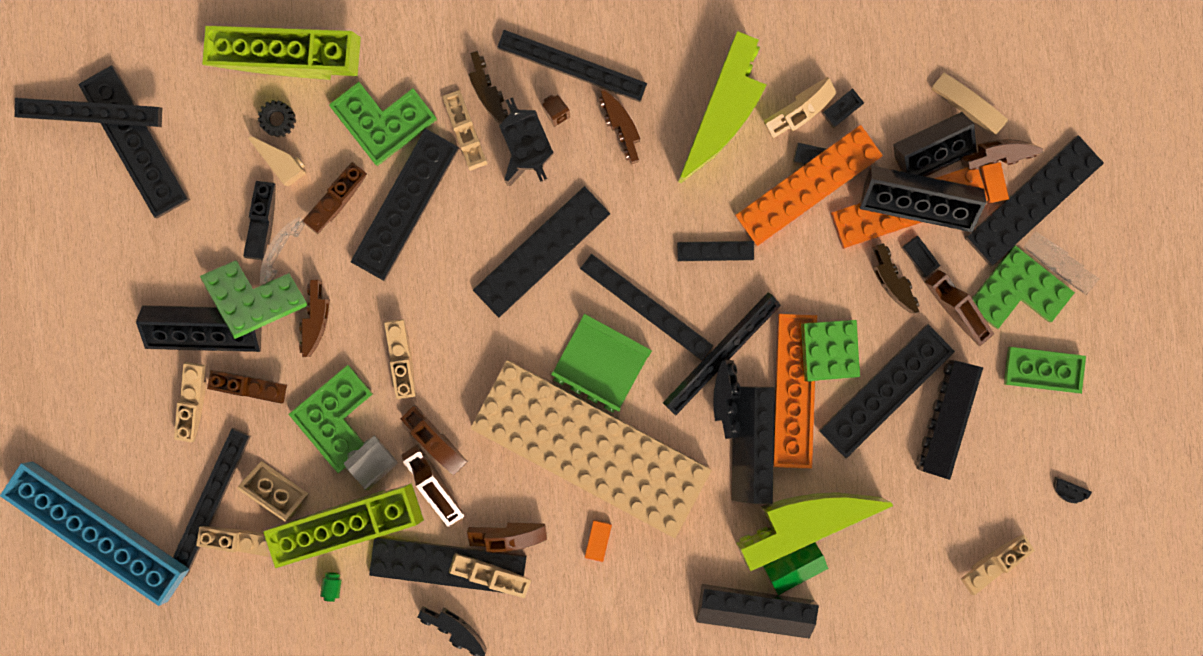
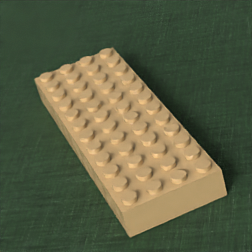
(591, 448)

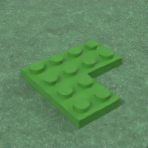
(381, 131)
(1018, 280)
(250, 308)
(324, 416)

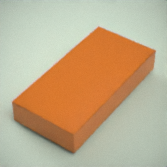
(994, 182)
(598, 540)

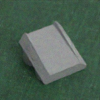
(370, 462)

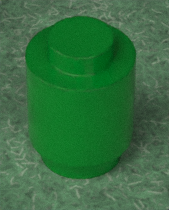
(330, 586)

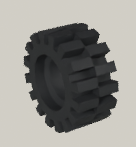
(265, 116)

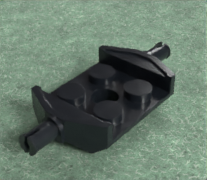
(521, 124)

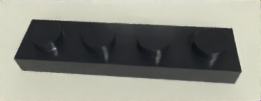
(715, 251)

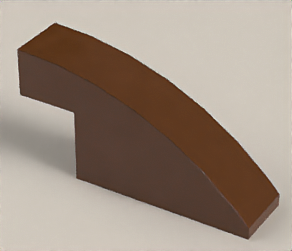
(959, 307)
(432, 485)

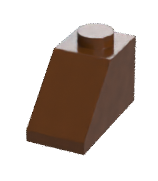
(555, 109)

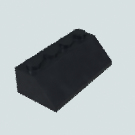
(936, 146)

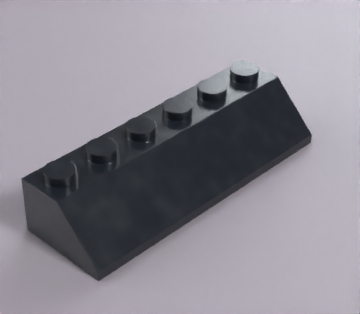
(922, 198)
(191, 330)
(949, 418)
(755, 447)
(757, 611)

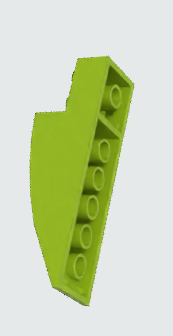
(283, 51)
(729, 104)
(803, 521)
(344, 525)

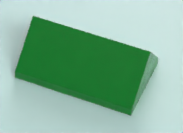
(795, 568)

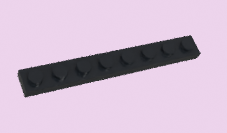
(572, 65)
(88, 112)
(646, 307)
(723, 351)
(212, 495)

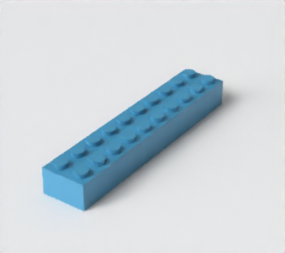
(94, 532)

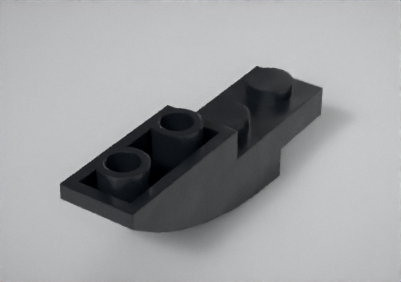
(261, 220)
(725, 392)
(462, 633)

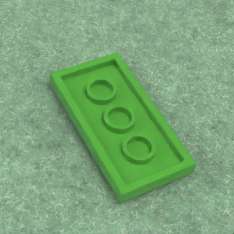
(1044, 370)

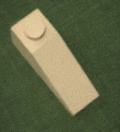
(284, 165)

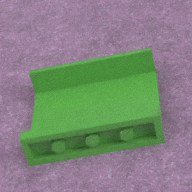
(600, 363)

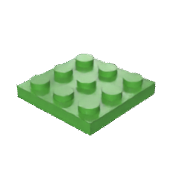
(830, 350)

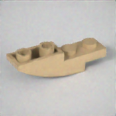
(803, 109)
(401, 358)
(191, 402)
(233, 540)
(997, 562)

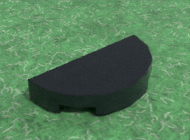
(1070, 492)

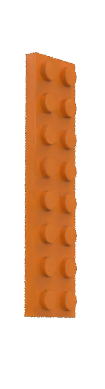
(808, 185)
(861, 225)
(792, 397)

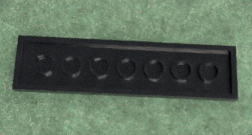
(137, 147)
(1034, 200)
(405, 204)
(541, 252)
(886, 391)
(432, 562)

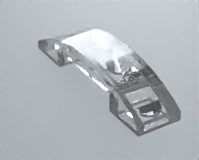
(267, 271)

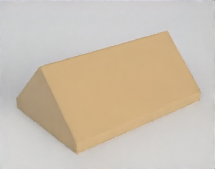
(273, 491)

